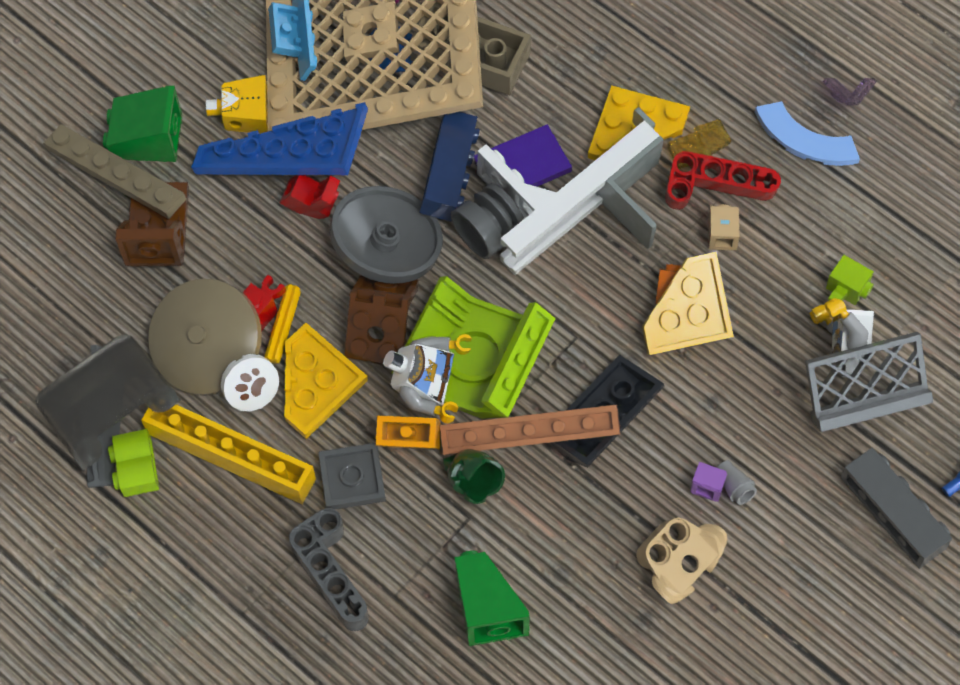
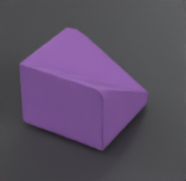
(708, 482)

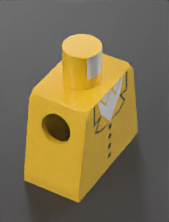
(242, 105)

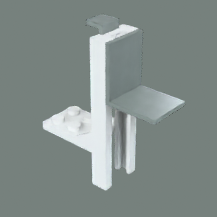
(553, 214)

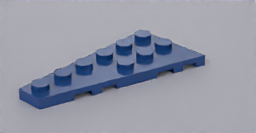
(291, 148)

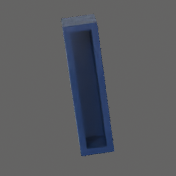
(449, 165)

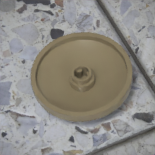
(201, 332)

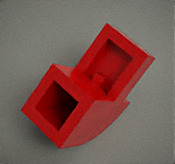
(311, 197)

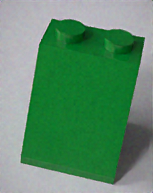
(145, 125)
(488, 602)

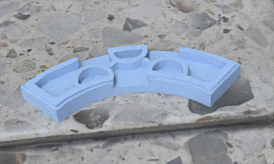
(803, 142)

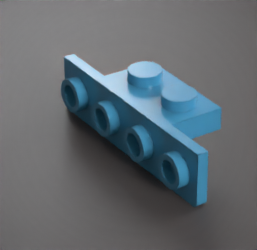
(293, 34)

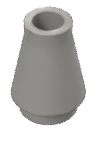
(737, 484)

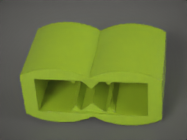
(134, 463)

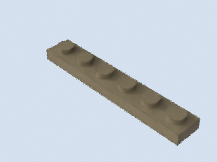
(115, 171)

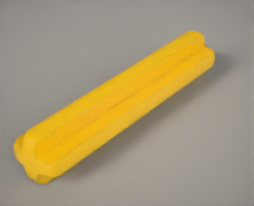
(282, 324)

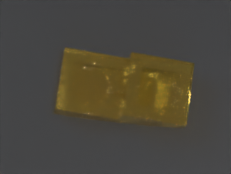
(704, 140)

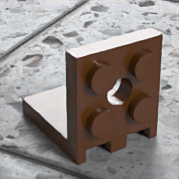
(380, 306)

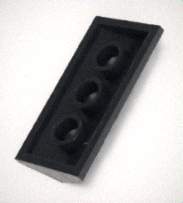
(618, 385)

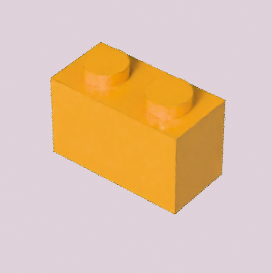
(408, 432)

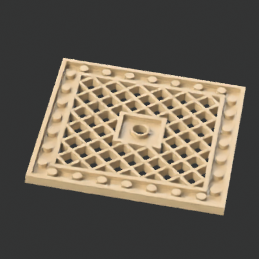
(392, 106)

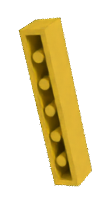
(232, 451)

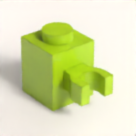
(849, 281)

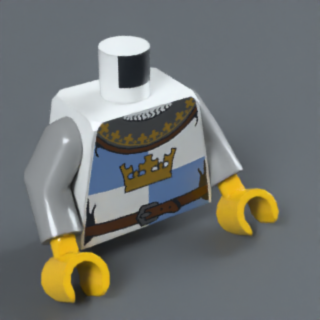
(847, 327)
(423, 374)

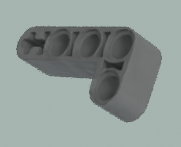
(333, 574)

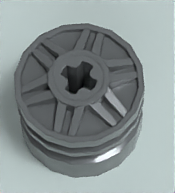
(486, 220)

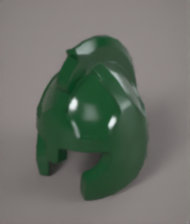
(474, 474)

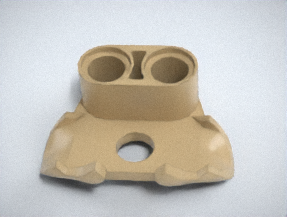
(702, 542)

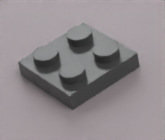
(352, 476)

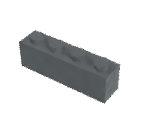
(896, 507)

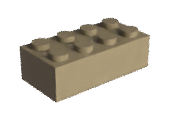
(501, 52)

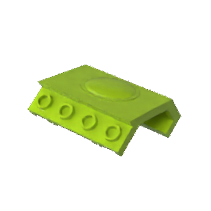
(501, 347)

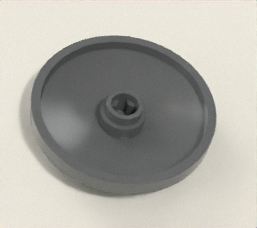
(385, 235)

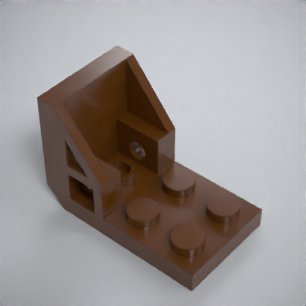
(152, 238)

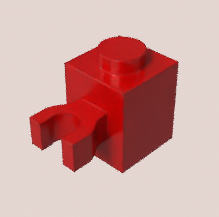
(264, 299)

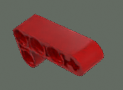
(723, 183)

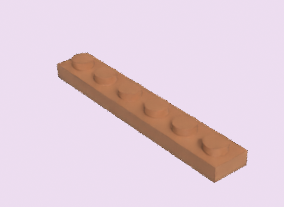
(530, 429)

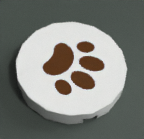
(250, 382)

